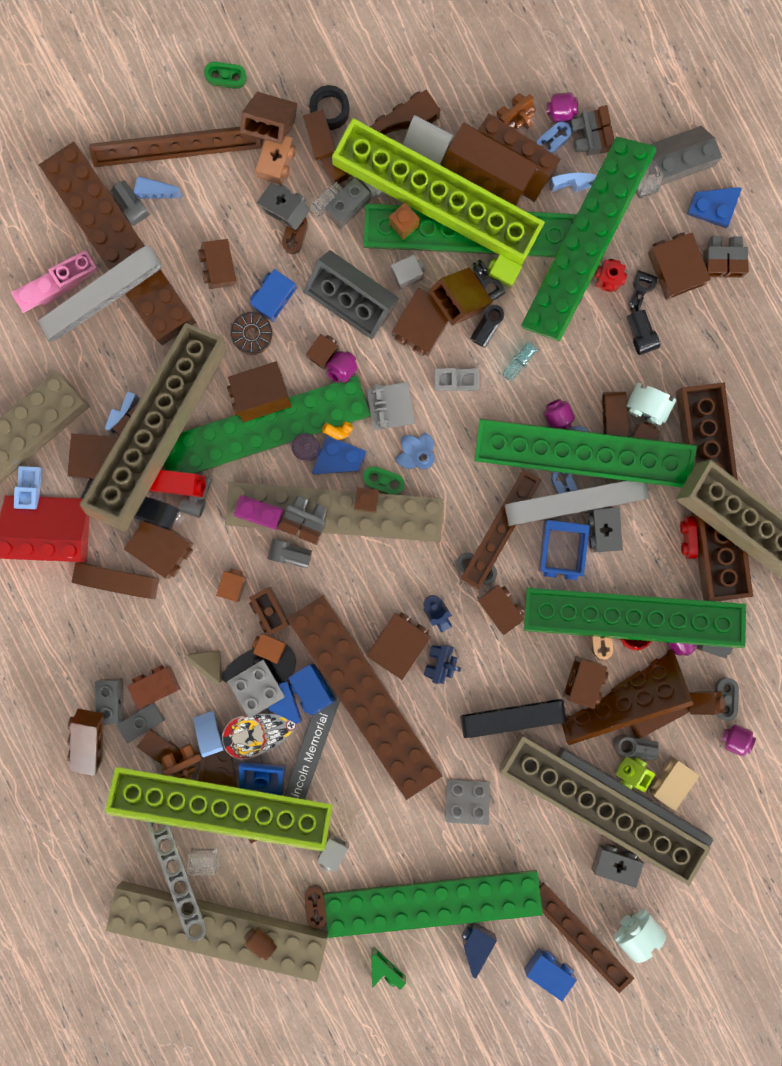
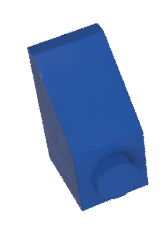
(287, 706)

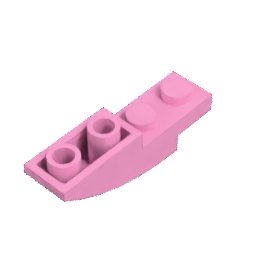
(55, 283)

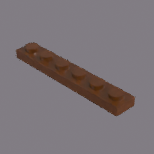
(498, 532)
(584, 940)

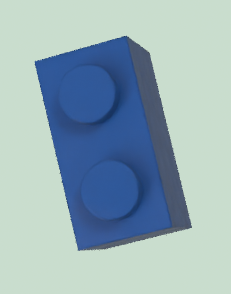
(272, 295)
(311, 689)
(550, 974)

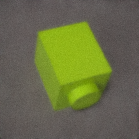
(504, 270)

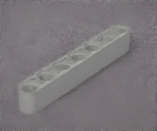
(100, 293)
(575, 501)
(173, 878)

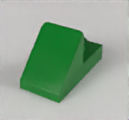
(383, 967)

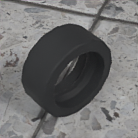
(331, 91)

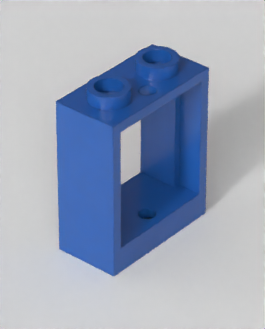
(581, 529)

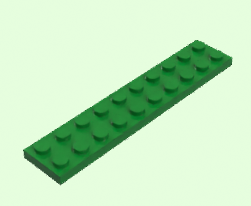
(440, 238)
(588, 238)
(234, 439)
(584, 453)
(636, 617)
(433, 903)

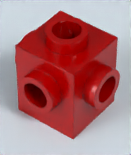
(606, 280)

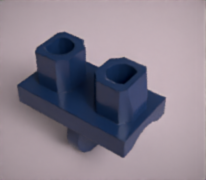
(437, 612)
(445, 663)

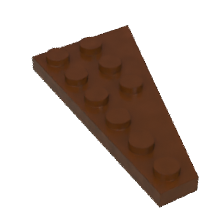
(637, 699)

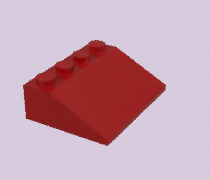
(49, 533)

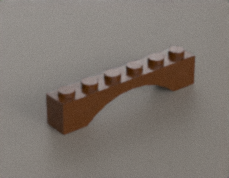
(420, 104)

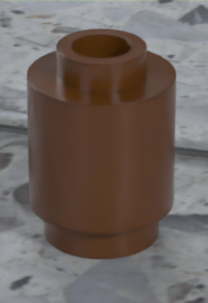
(259, 943)

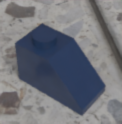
(478, 945)

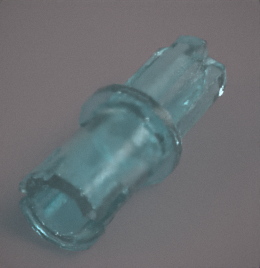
(520, 361)

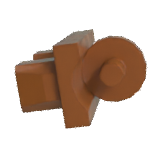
(520, 114)
(190, 758)

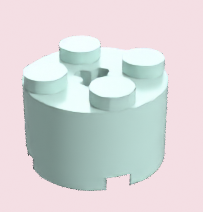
(651, 404)
(639, 936)

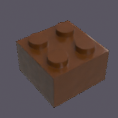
(585, 682)

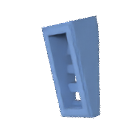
(152, 189)

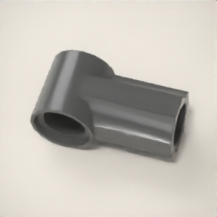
(132, 206)
(195, 505)
(285, 552)
(637, 747)

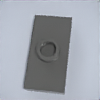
(140, 722)

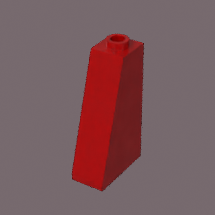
(179, 484)

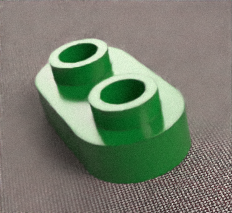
(226, 74)
(384, 479)

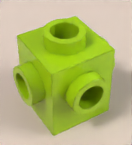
(635, 774)

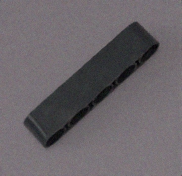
(151, 511)
(513, 718)

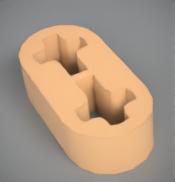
(596, 644)

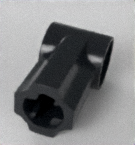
(487, 327)
(644, 337)

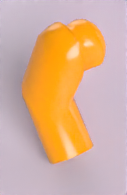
(338, 432)

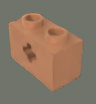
(276, 170)

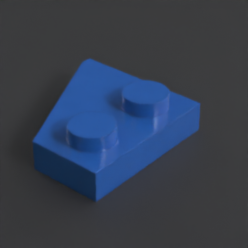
(715, 205)
(338, 457)

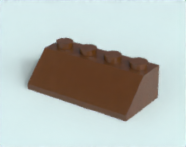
(515, 140)
(489, 164)

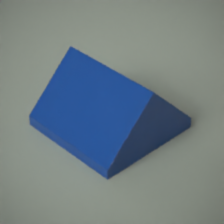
(262, 777)

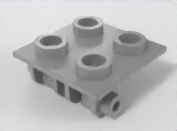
(390, 406)
(256, 689)
(467, 802)

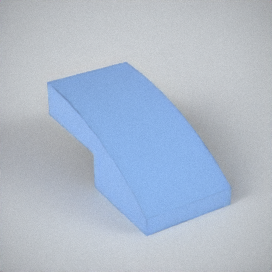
(578, 181)
(115, 416)
(28, 489)
(208, 734)

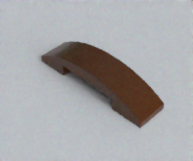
(115, 581)

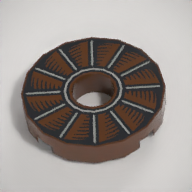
(245, 322)

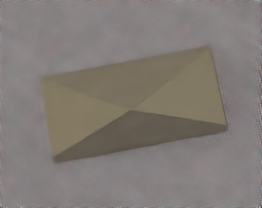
(208, 664)

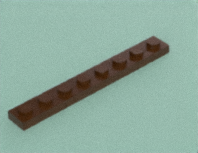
(171, 146)

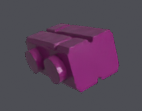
(258, 512)

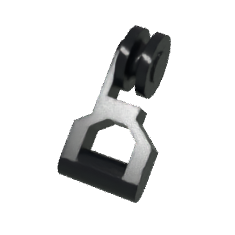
(478, 270)
(640, 275)

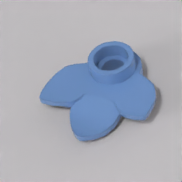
(414, 449)

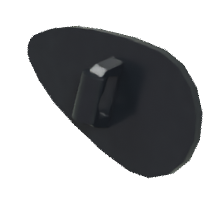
(280, 671)

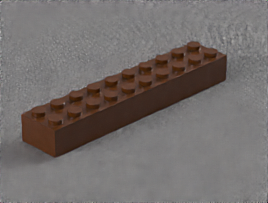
(114, 239)
(707, 424)
(365, 697)

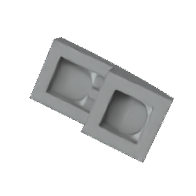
(457, 379)

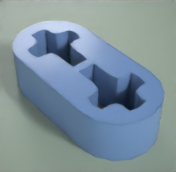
(550, 136)
(570, 484)

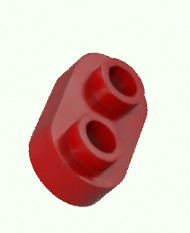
(688, 528)

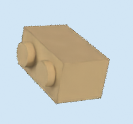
(673, 783)

